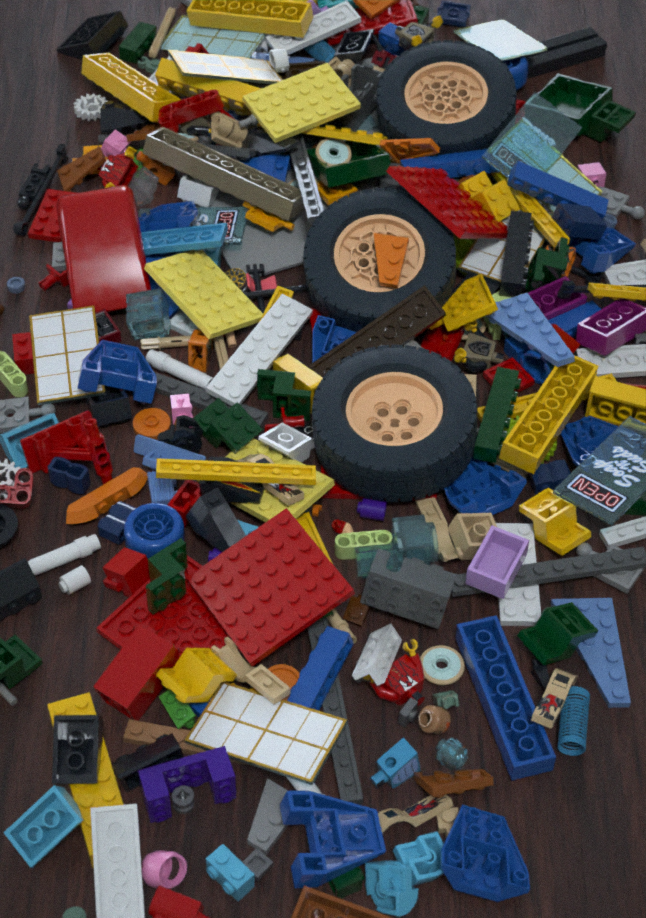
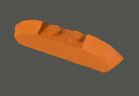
(105, 496)

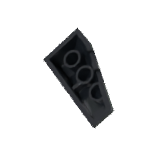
(118, 115)
(259, 140)
(215, 521)

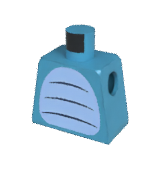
(396, 765)

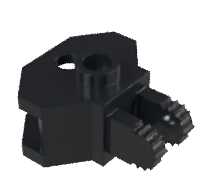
(182, 436)

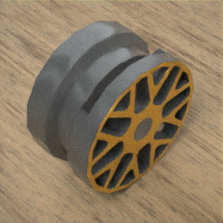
(238, 279)

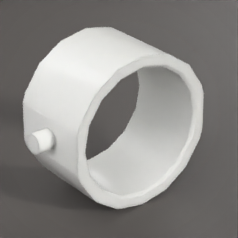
(279, 60)

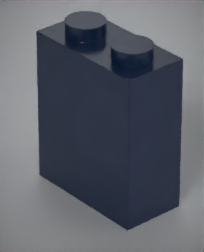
(579, 221)

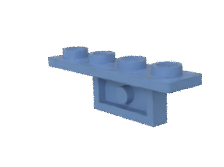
(154, 449)

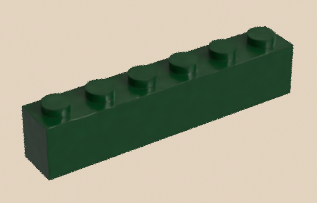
(497, 414)

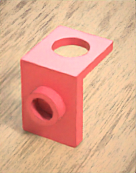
(268, 283)

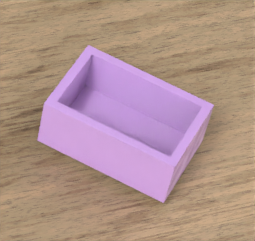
(497, 562)

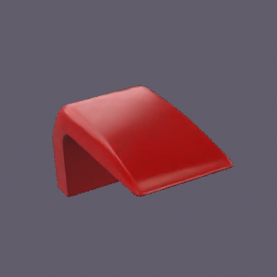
(102, 247)

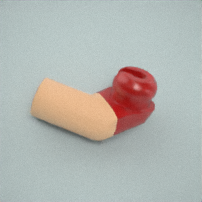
(231, 341)
(341, 526)

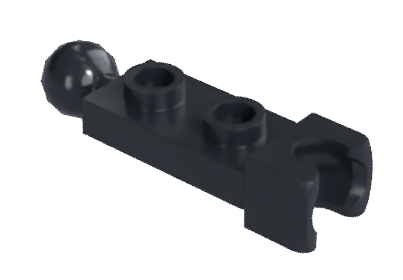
(32, 186)

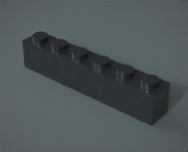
(515, 254)

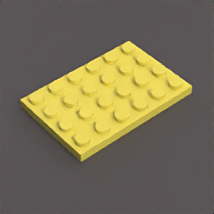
(301, 102)
(204, 292)
(270, 504)

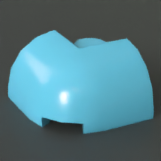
(423, 856)
(391, 887)

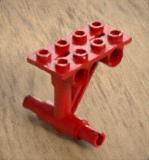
(70, 439)

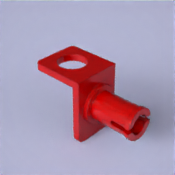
(53, 277)
(292, 421)

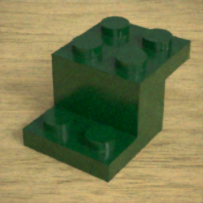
(608, 119)
(547, 265)
(280, 388)
(227, 425)
(167, 576)
(557, 633)
(16, 661)

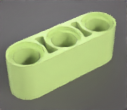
(12, 376)
(347, 541)

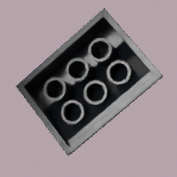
(94, 35)

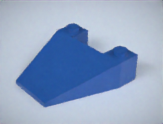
(602, 253)
(118, 367)
(337, 832)

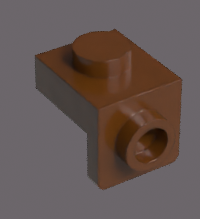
(356, 611)

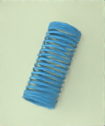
(326, 46)
(574, 728)

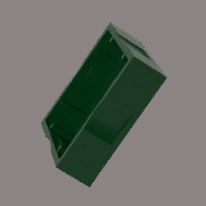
(576, 98)
(365, 163)

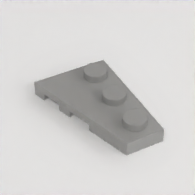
(268, 819)

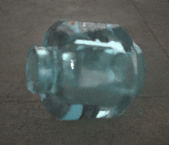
(451, 753)

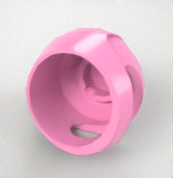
(158, 866)

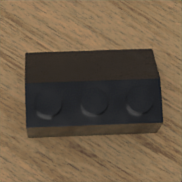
(353, 45)
(17, 588)
(161, 751)

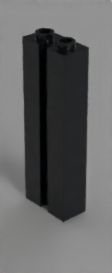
(566, 51)

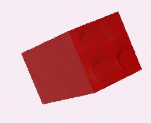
(131, 677)

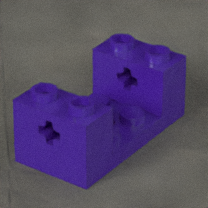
(194, 770)

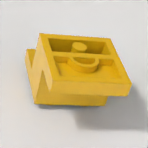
(495, 197)
(554, 522)
(196, 675)

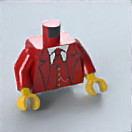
(118, 169)
(404, 678)

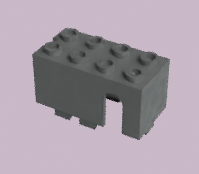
(364, 87)
(414, 592)

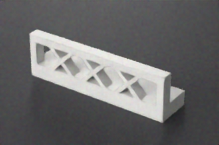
(378, 654)

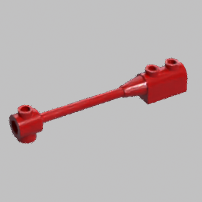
(174, 905)

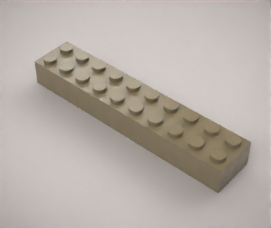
(224, 173)

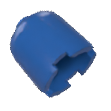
(536, 365)

